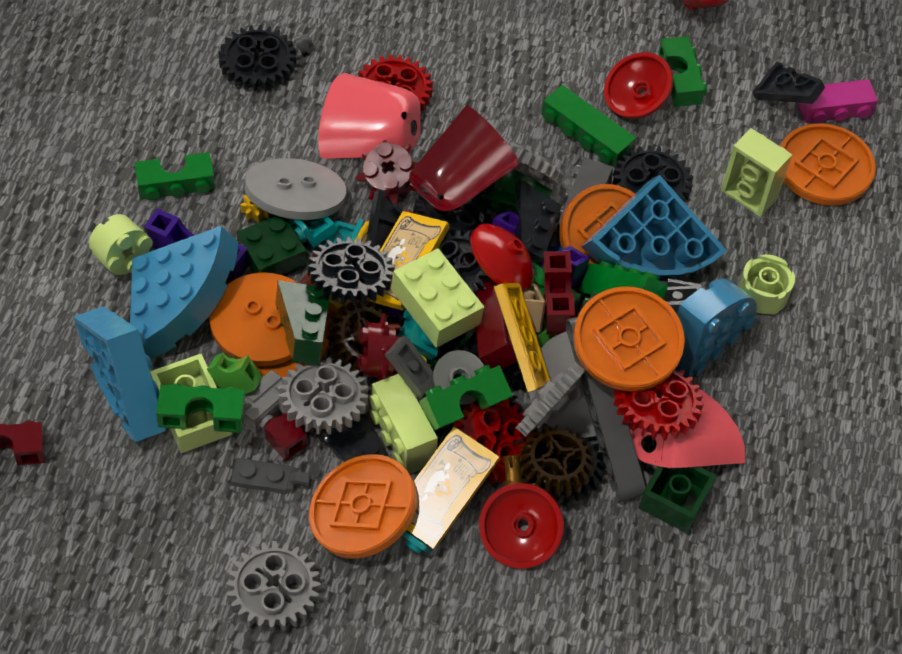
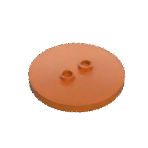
(828, 164)
(589, 212)
(249, 322)
(628, 338)
(363, 506)

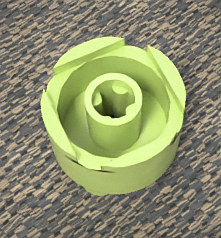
(118, 243)
(768, 283)

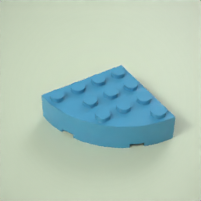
(655, 235)
(179, 287)
(711, 322)
(121, 370)

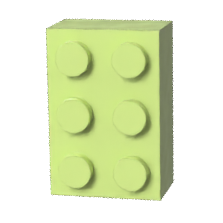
(756, 172)
(437, 297)
(402, 423)
(200, 424)

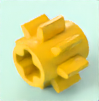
(252, 211)

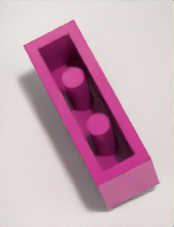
(841, 102)

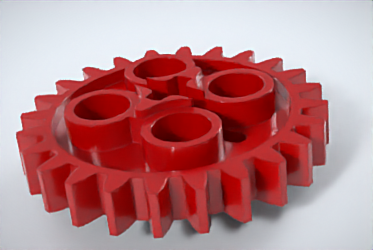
(401, 74)
(662, 409)
(495, 434)

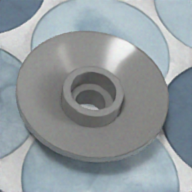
(456, 363)

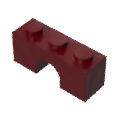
(557, 290)
(285, 437)
(25, 440)

